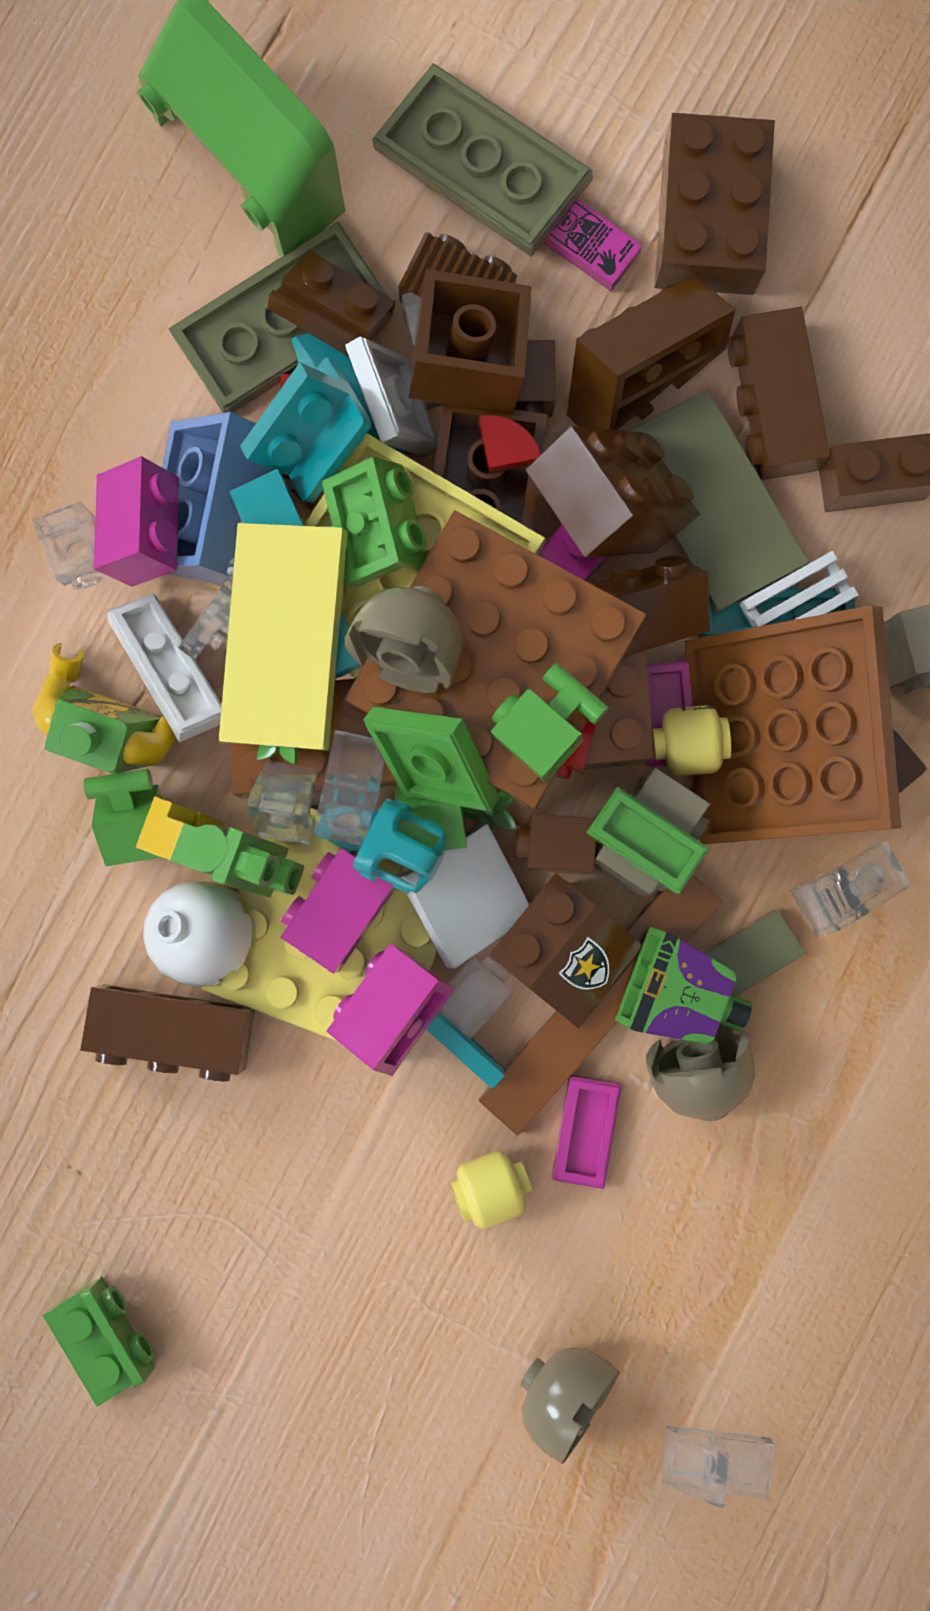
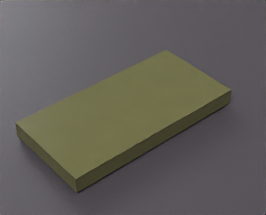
(482, 159)
(242, 344)
(739, 527)

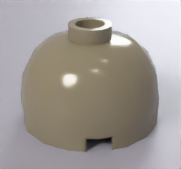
(408, 637)
(701, 1077)
(564, 1398)

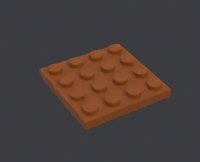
(515, 625)
(804, 728)

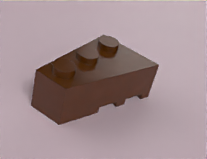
(644, 352)

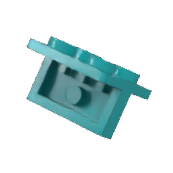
(309, 428)

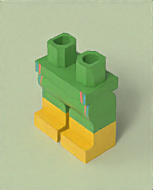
(226, 854)

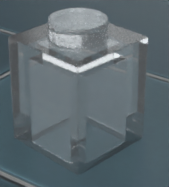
(477, 994)

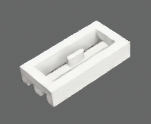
(835, 578)

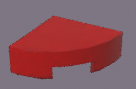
(506, 443)

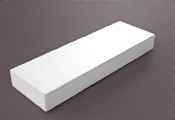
(167, 671)

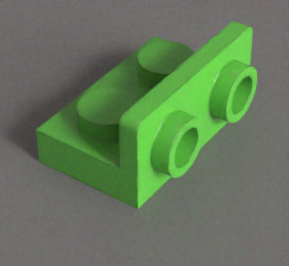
(380, 518)
(101, 1341)

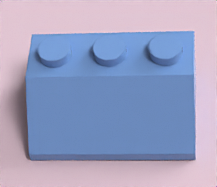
(209, 465)

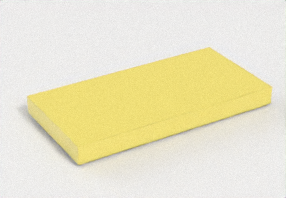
(283, 635)

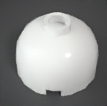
(197, 933)

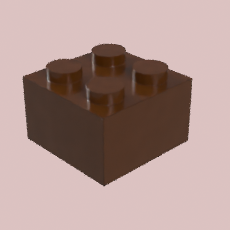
(470, 341)

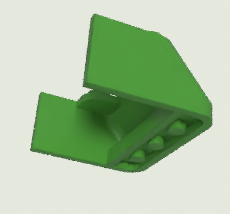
(245, 121)

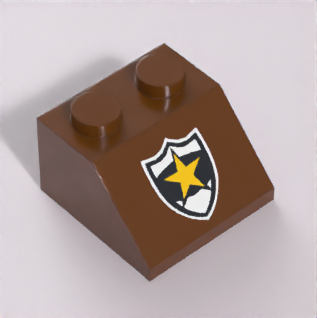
(566, 950)

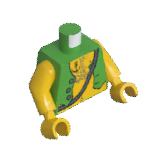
(94, 726)

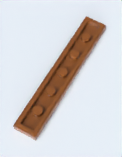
(560, 1045)

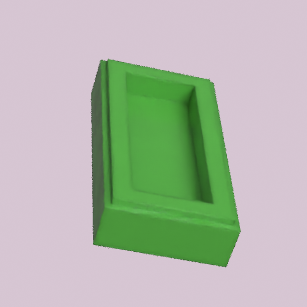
(647, 840)

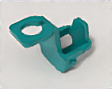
(387, 842)

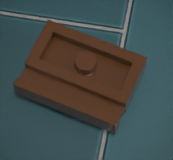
(330, 303)

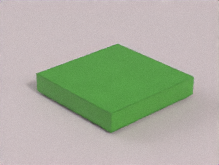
(432, 757)

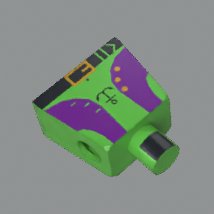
(680, 992)

